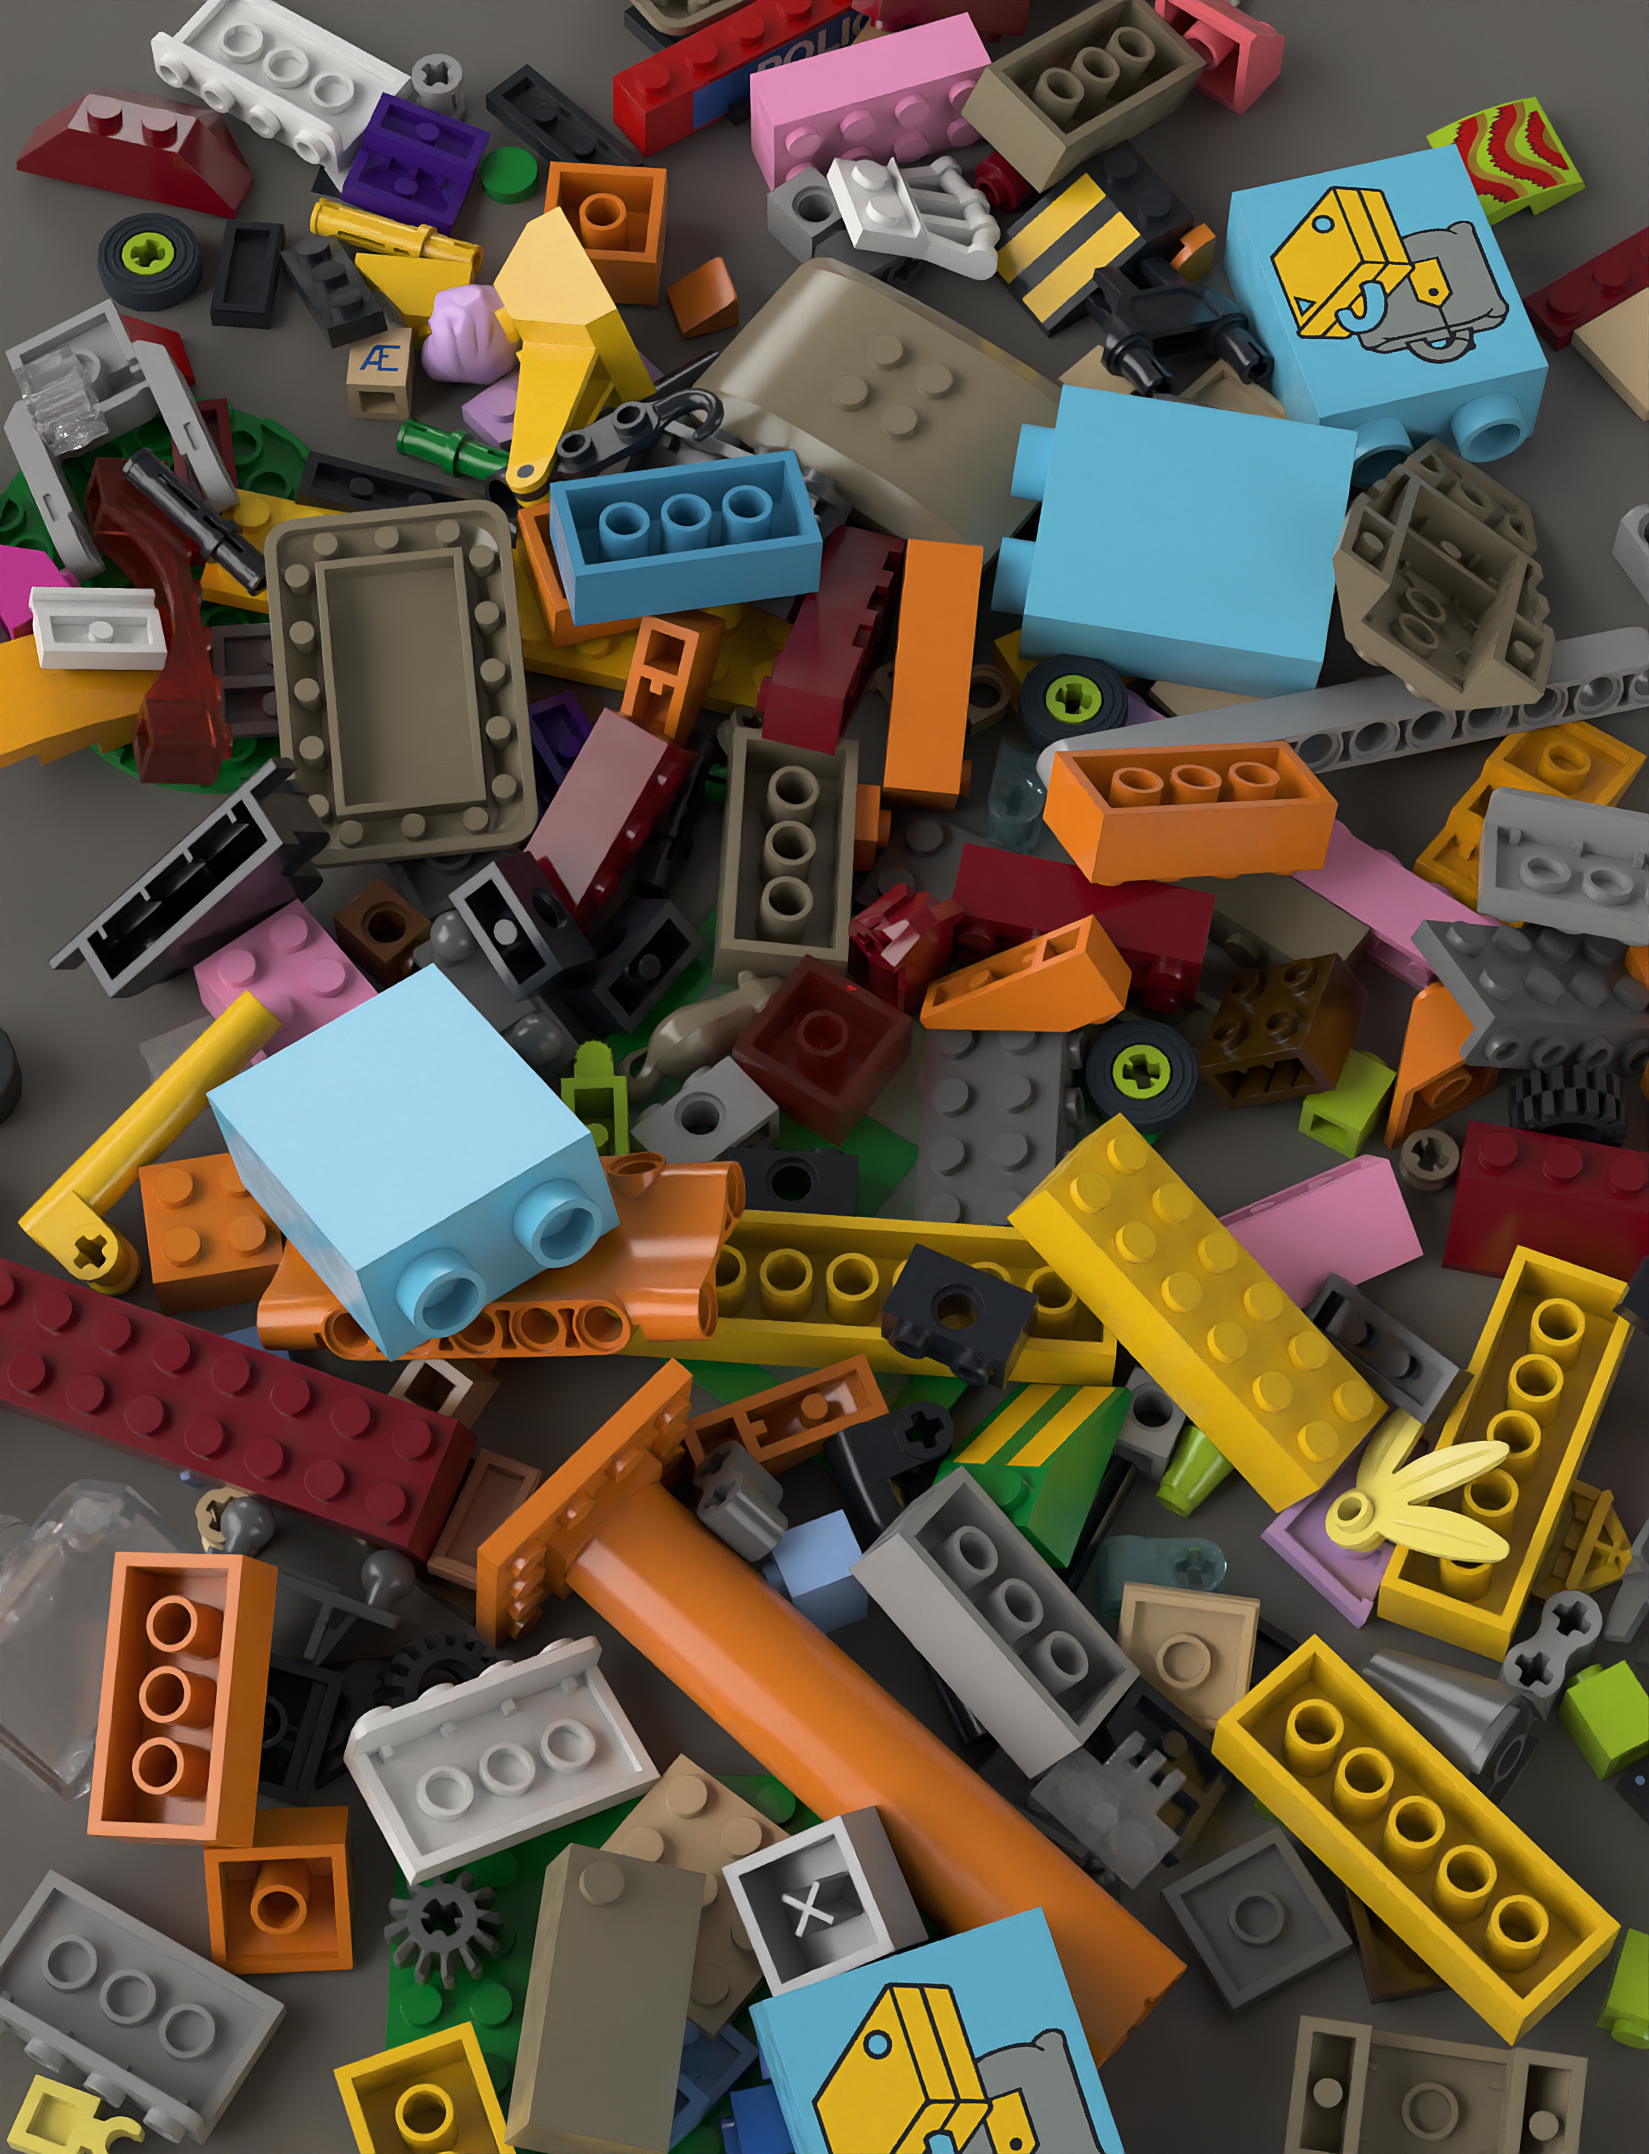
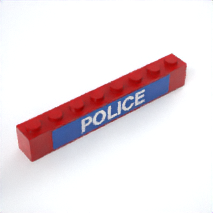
(706, 72)

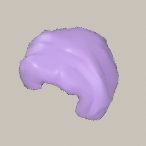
(468, 338)

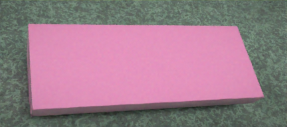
(1334, 1223)

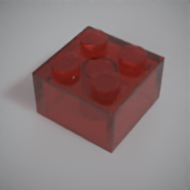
(824, 1049)

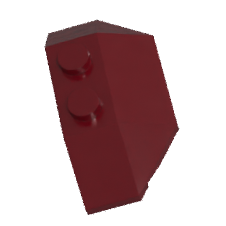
(143, 151)

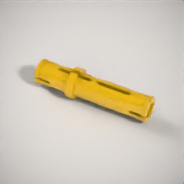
(389, 236)

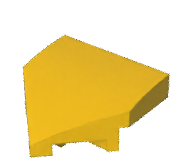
(1587, 1546)

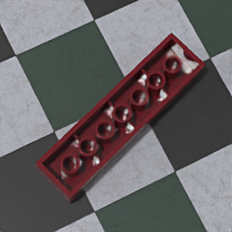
(228, 1413)

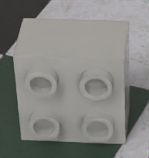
(825, 1901)

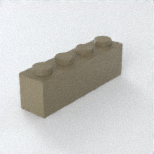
(1277, 920)

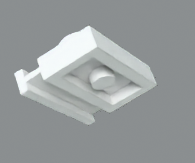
(97, 628)

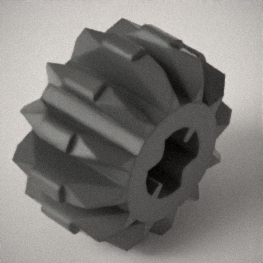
(433, 1949)

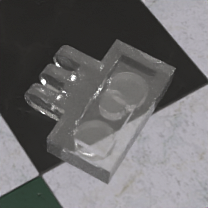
(1114, 1807)

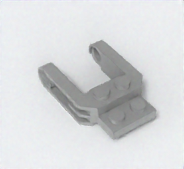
(132, 387)

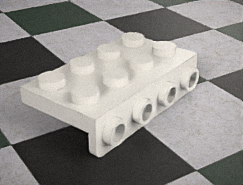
(279, 76)
(497, 1759)

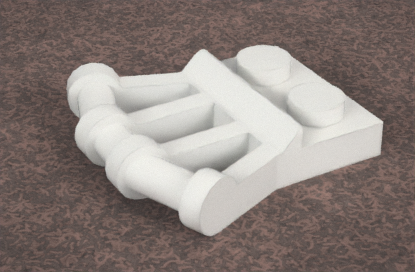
(908, 217)

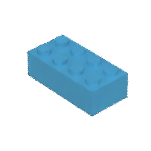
(685, 537)

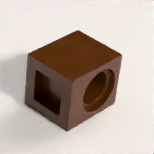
(380, 913)

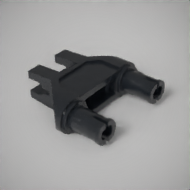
(1169, 325)

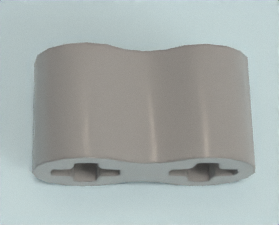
(1549, 1652)

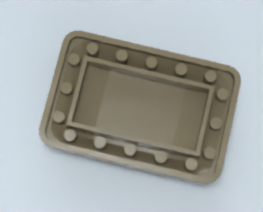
(887, 403)
(403, 680)

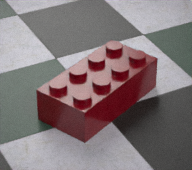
(1021, 897)

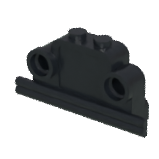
(208, 887)

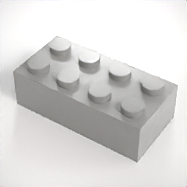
(996, 1622)

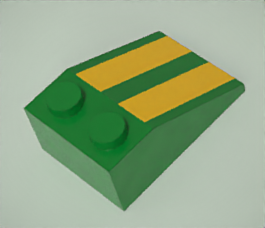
(1044, 1459)

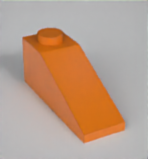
(673, 670)
(1037, 986)
(790, 1419)

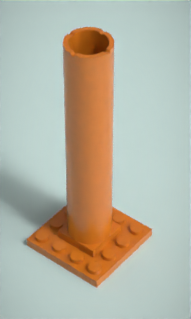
(801, 1701)

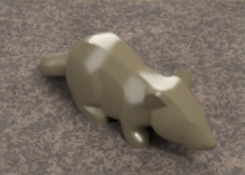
(697, 1035)

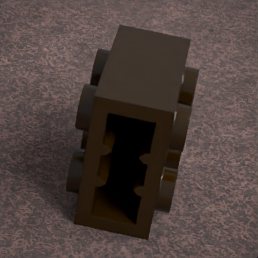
(1283, 1031)

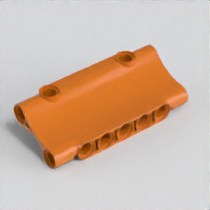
(648, 1270)

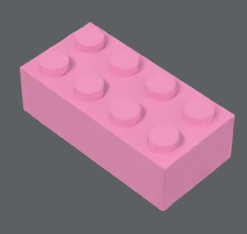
(868, 101)
(290, 970)

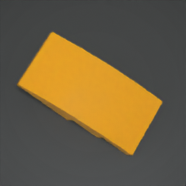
(63, 708)
(1555, 760)

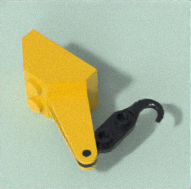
(575, 364)

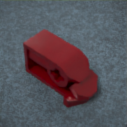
(903, 945)

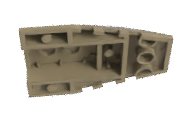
(1445, 584)
(1428, 2095)

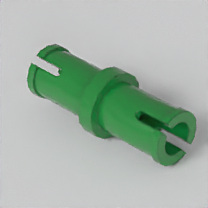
(453, 451)

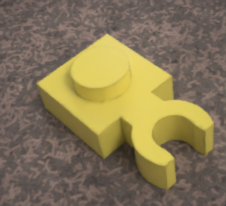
(66, 2122)

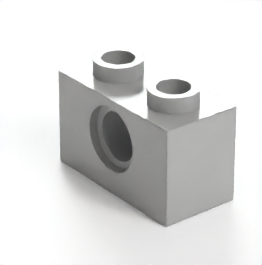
(710, 1096)

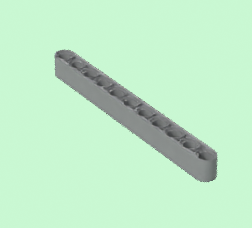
(1385, 721)

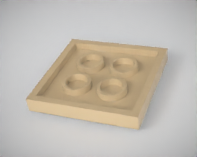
(701, 1828)

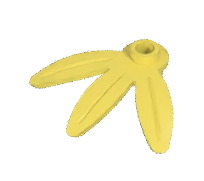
(1384, 1497)

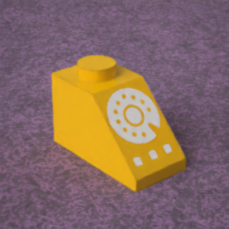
(409, 287)

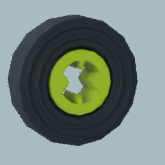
(132, 244)
(1065, 678)
(1162, 1053)

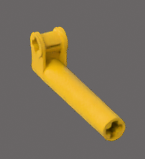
(72, 1212)

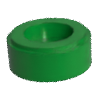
(509, 175)

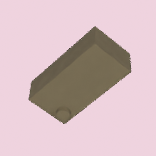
(1082, 89)
(785, 857)
(605, 2005)

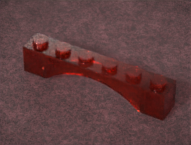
(180, 719)

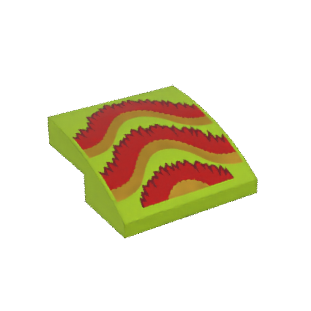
(1512, 158)

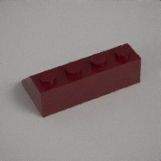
(1547, 1196)

